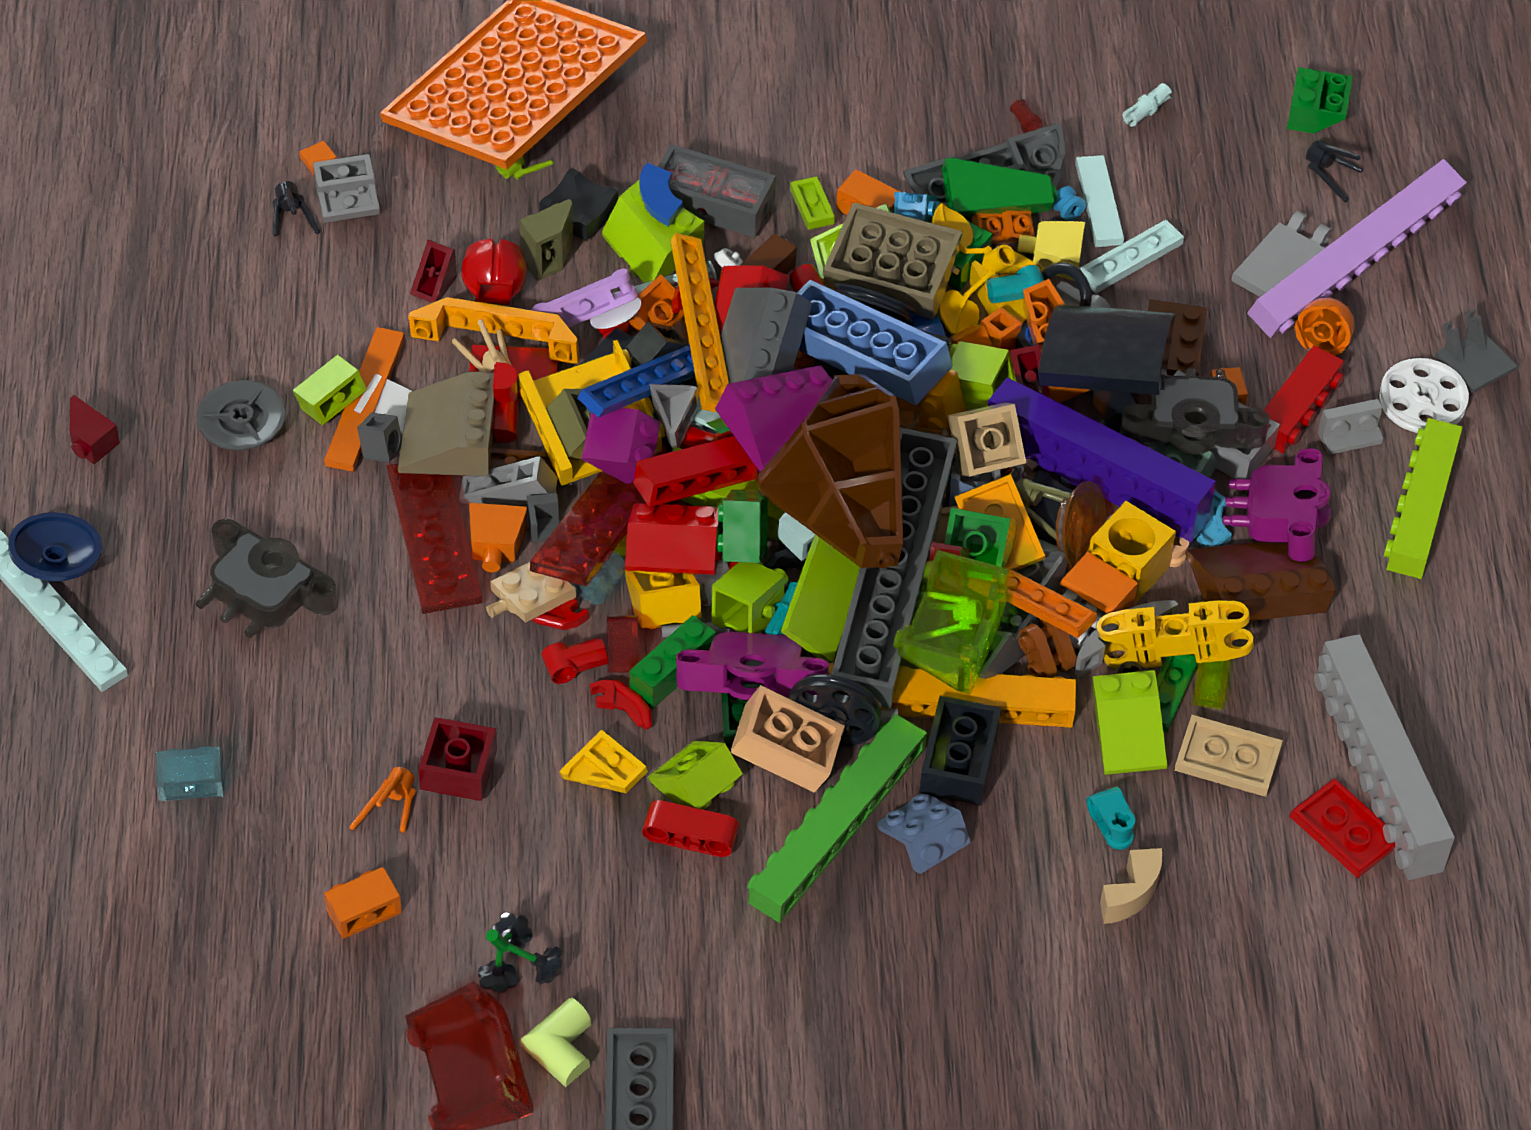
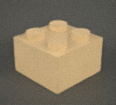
(987, 439)

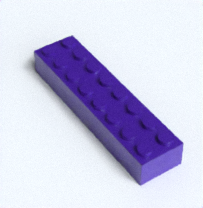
(1121, 467)

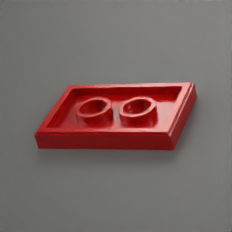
(522, 359)
(1343, 827)

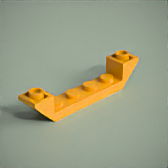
(432, 319)

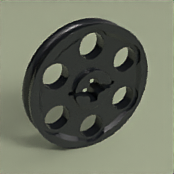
(879, 302)
(840, 707)

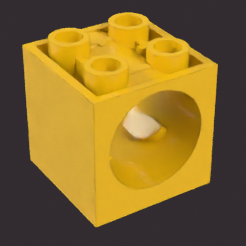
(1135, 546)

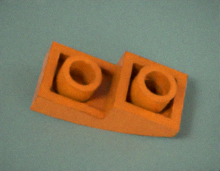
(1005, 226)

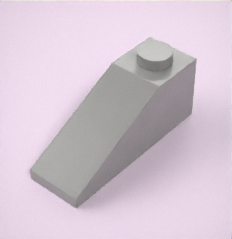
(509, 484)

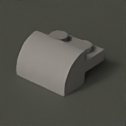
(346, 188)

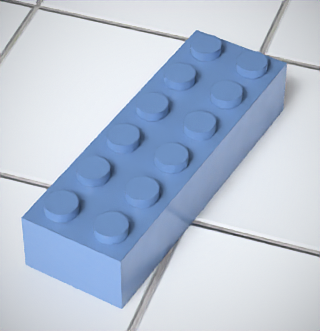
(872, 344)

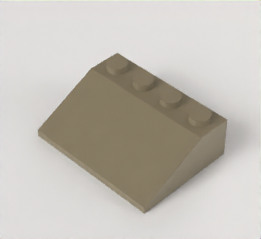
(894, 257)
(449, 427)

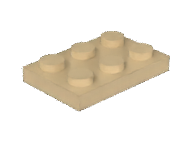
(1228, 755)

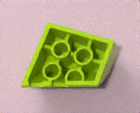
(643, 239)

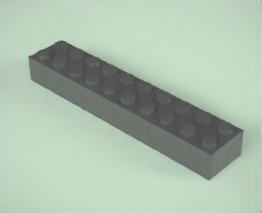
(890, 596)

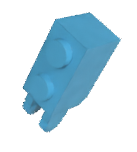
(916, 205)

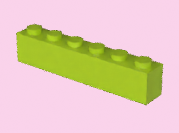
(1424, 498)

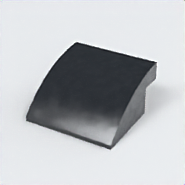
(1106, 349)

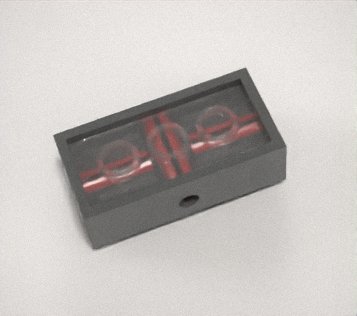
(720, 189)

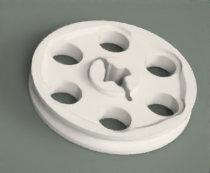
(1426, 386)

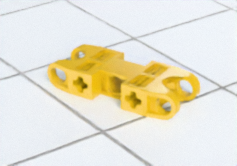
(1176, 634)

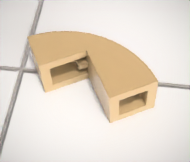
(1127, 899)

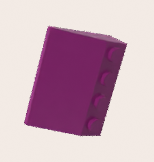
(770, 409)

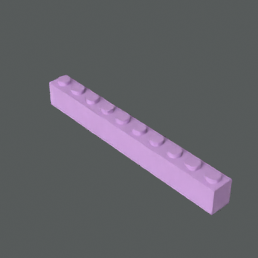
(1358, 247)

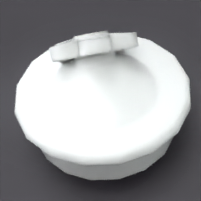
(727, 258)

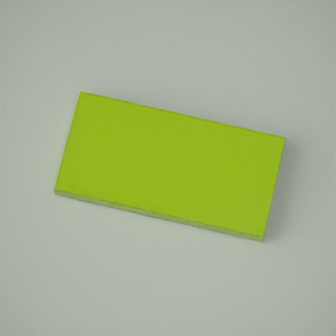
(821, 600)

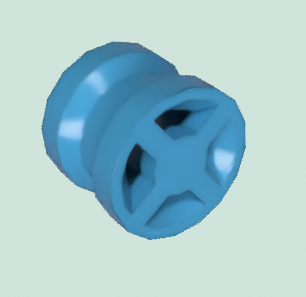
(1069, 204)

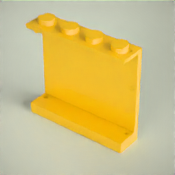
(541, 392)

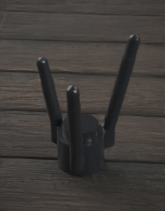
(1323, 155)
(289, 199)

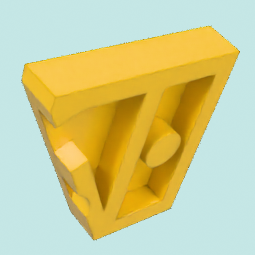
(604, 765)

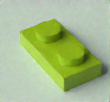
(812, 203)

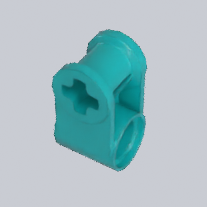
(1112, 817)

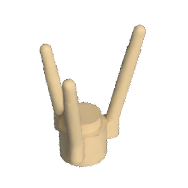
(491, 356)

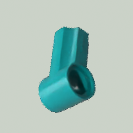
(1012, 286)

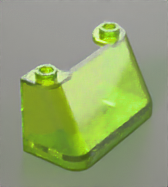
(955, 619)

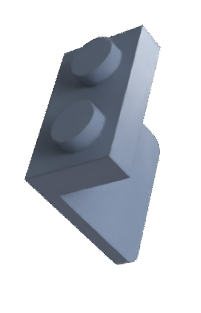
(927, 829)

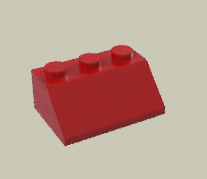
(744, 277)
(673, 539)

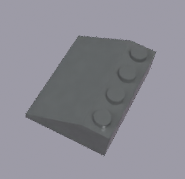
(763, 332)

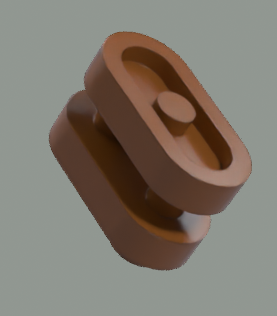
(1046, 649)

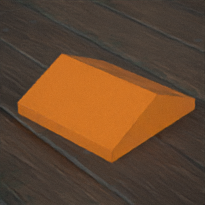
(656, 305)

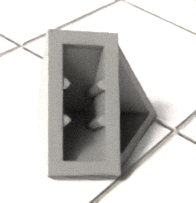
(675, 409)

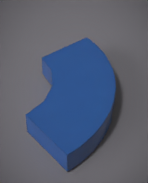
(657, 196)

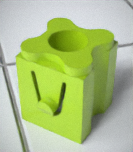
(980, 371)
(747, 597)

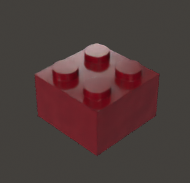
(457, 759)

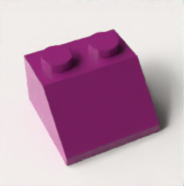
(619, 441)

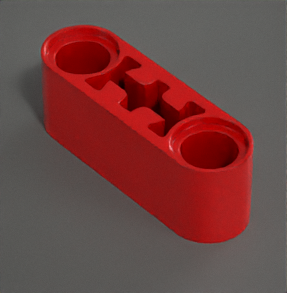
(690, 828)

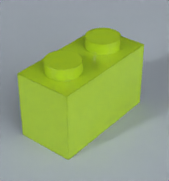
(329, 389)

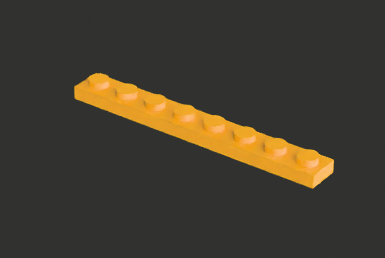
(700, 319)

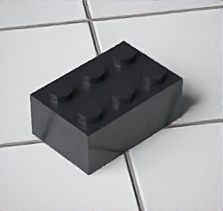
(960, 750)

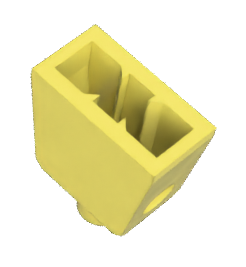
(1054, 243)

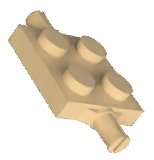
(528, 593)

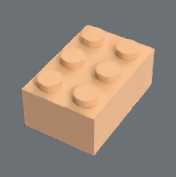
(787, 739)

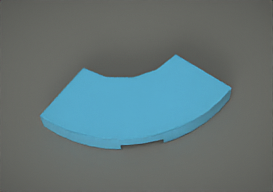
(1214, 531)

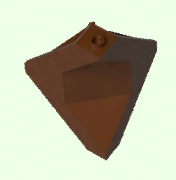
(845, 472)

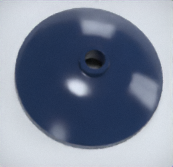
(54, 546)

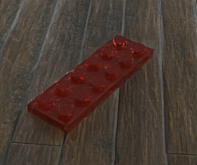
(588, 531)
(435, 540)

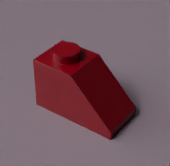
(1025, 368)
(91, 431)

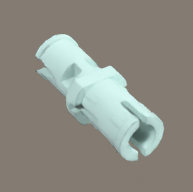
(1147, 104)

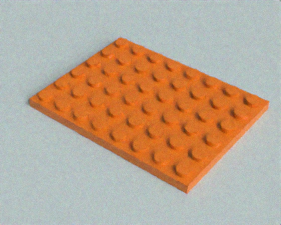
(513, 79)

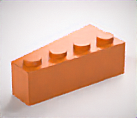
(1038, 307)

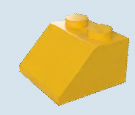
(663, 597)

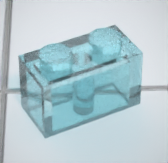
(189, 773)

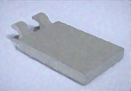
(1279, 255)

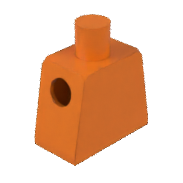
(496, 533)

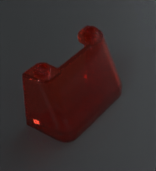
(470, 1060)

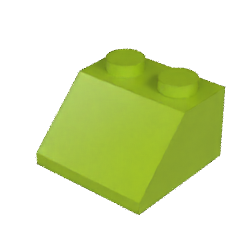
(697, 774)

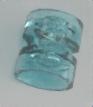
(603, 581)

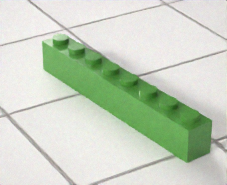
(836, 818)

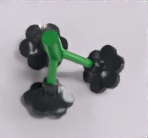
(512, 935)

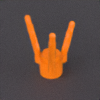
(395, 787)

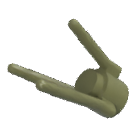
(1032, 493)

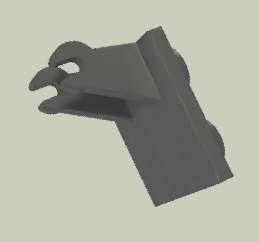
(1475, 357)

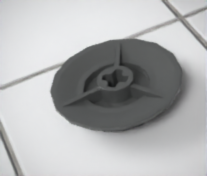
(241, 415)

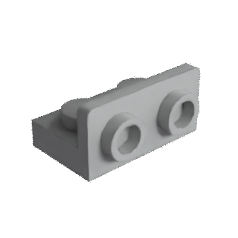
(1351, 426)

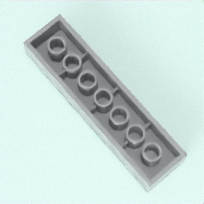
(1383, 757)

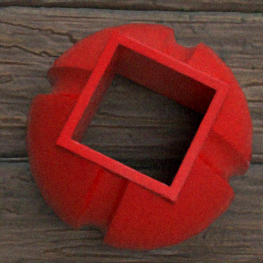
(494, 271)

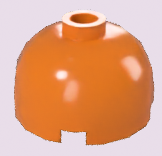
(1326, 325)

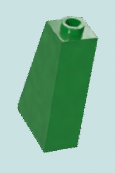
(994, 189)

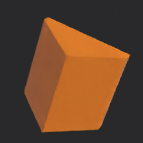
(1101, 584)

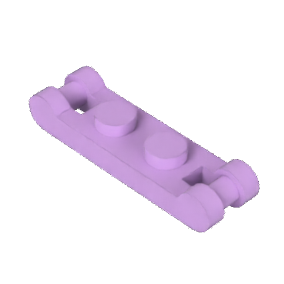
(591, 299)

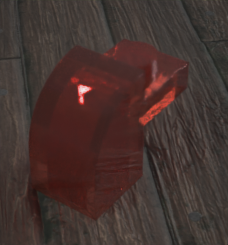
(622, 643)

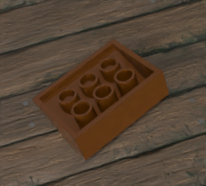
(1262, 579)

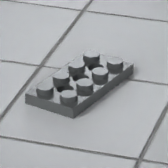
(656, 1075)

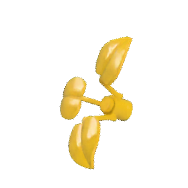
(955, 309)

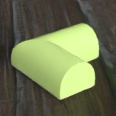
(551, 1042)

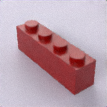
(1303, 394)
(693, 471)

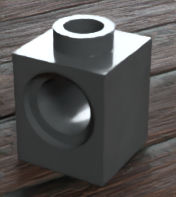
(380, 437)

